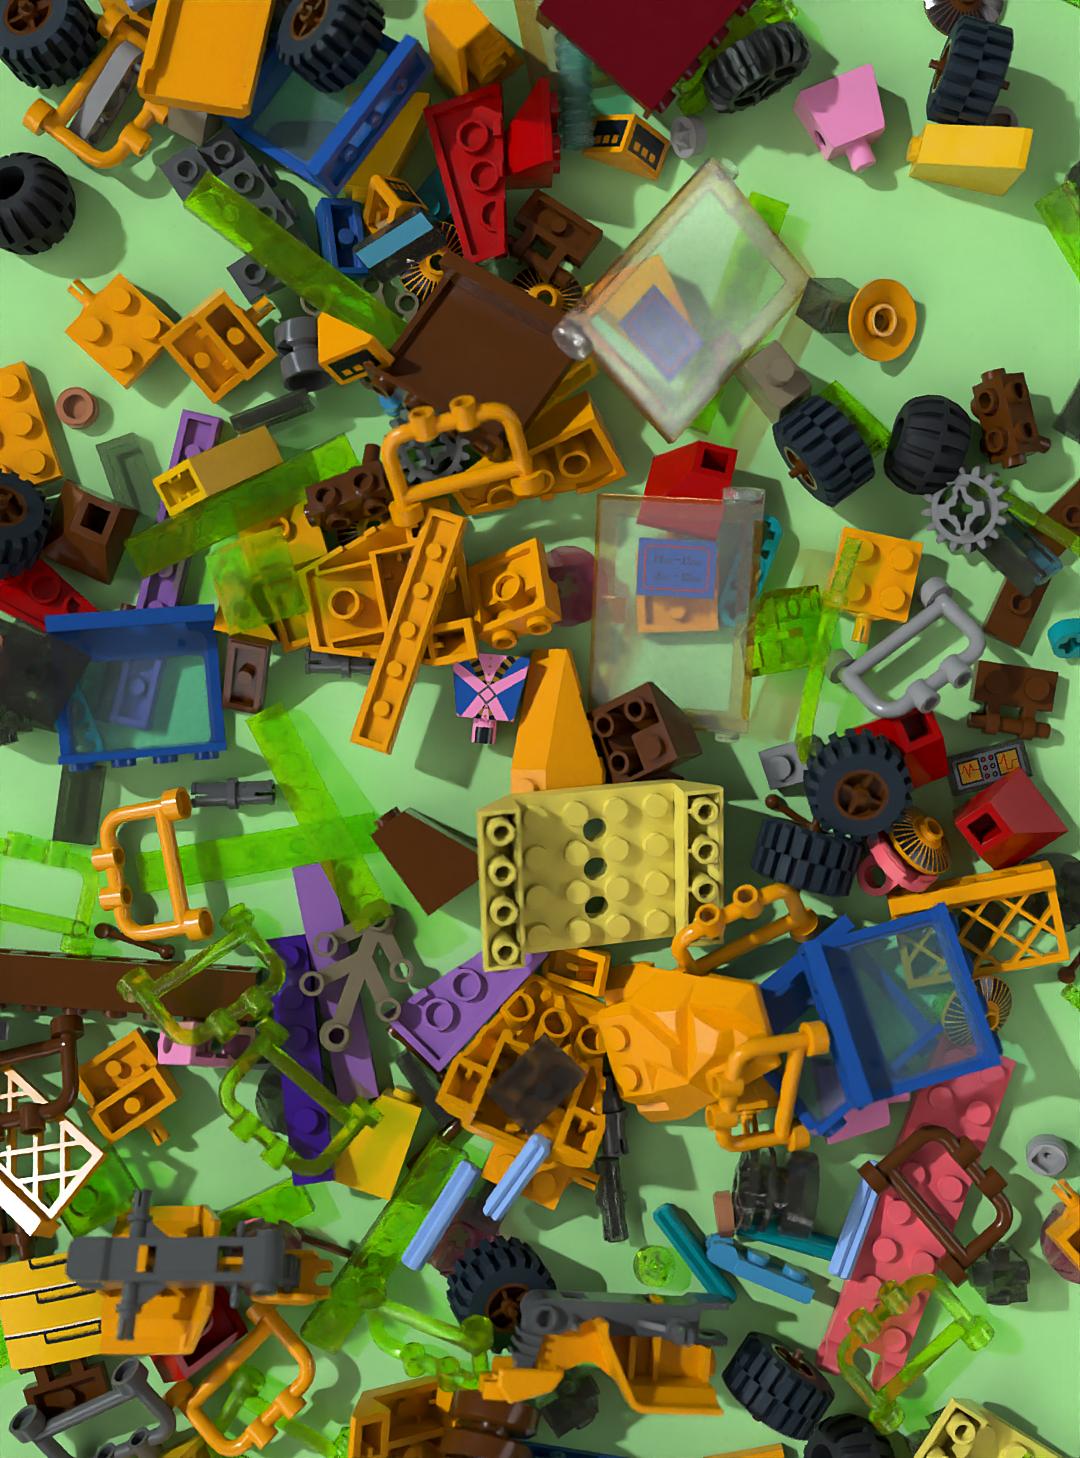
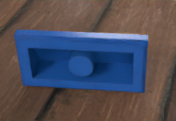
(338, 230)

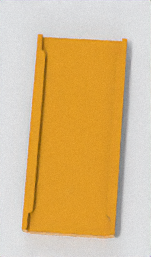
(205, 55)

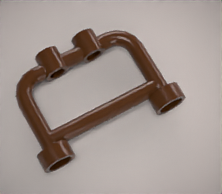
(32, 1116)
(988, 1181)

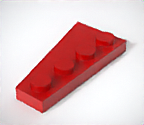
(471, 161)
(40, 594)

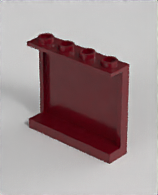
(643, 42)

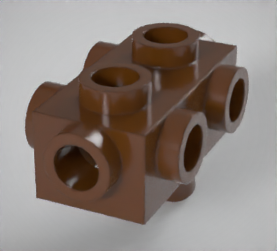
(1006, 419)
(350, 495)

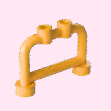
(134, 137)
(464, 416)
(110, 857)
(800, 923)
(727, 1085)
(287, 1403)

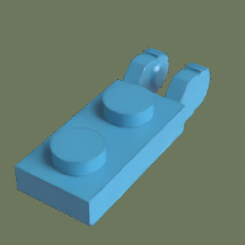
(755, 1267)

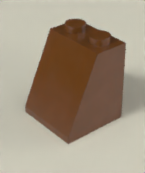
(426, 857)

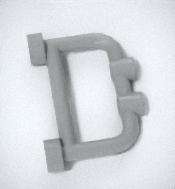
(922, 694)

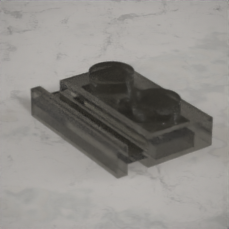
(536, 1084)

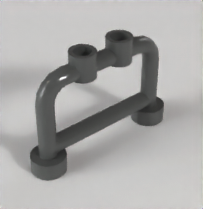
(130, 1382)

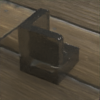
(827, 304)

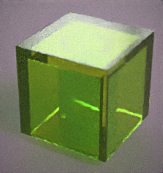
(101, 1199)

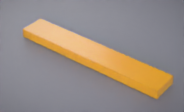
(409, 630)

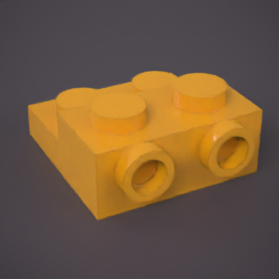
(513, 595)

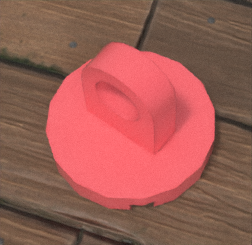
(896, 869)

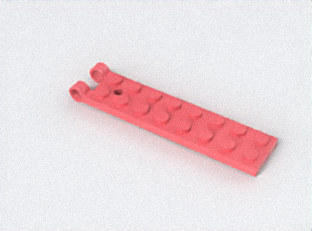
(897, 1239)

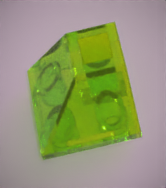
(256, 581)
(786, 629)

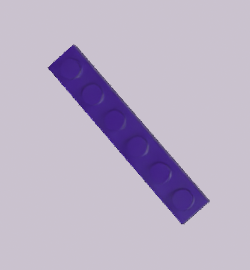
(305, 1119)

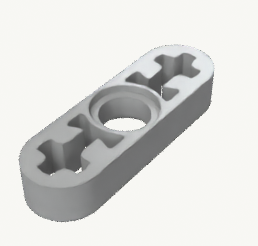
(108, 94)

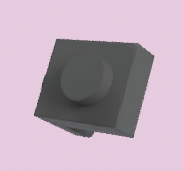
(783, 764)

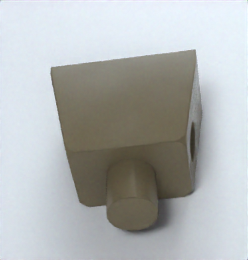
(774, 381)

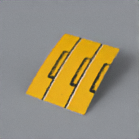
(47, 1314)

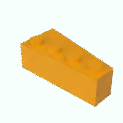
(466, 47)

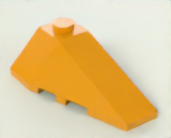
(569, 447)
(553, 732)

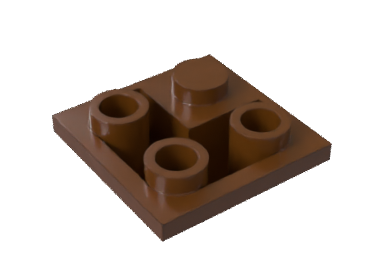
(89, 531)
(643, 734)

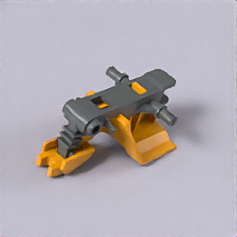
(164, 1270)
(637, 1339)

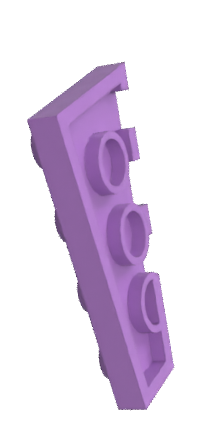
(457, 1006)

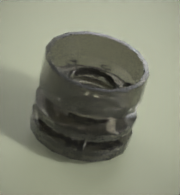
(780, 1191)

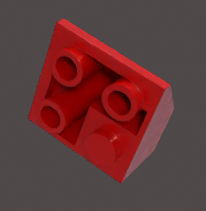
(532, 141)
(692, 472)
(918, 741)
(1008, 821)

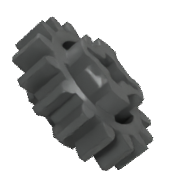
(422, 458)
(968, 524)

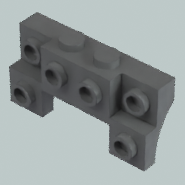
(232, 165)

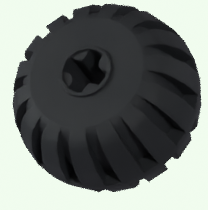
(34, 203)
(927, 444)
(847, 1437)

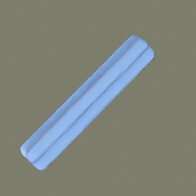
(517, 1176)
(441, 1215)
(854, 1230)

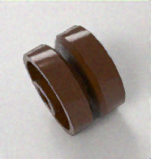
(490, 1429)

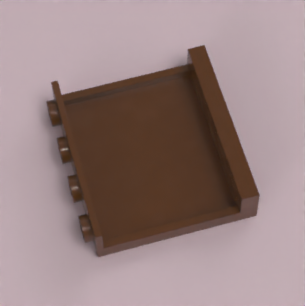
(479, 342)

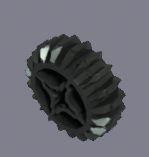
(756, 67)

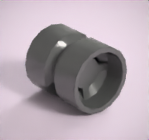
(298, 347)

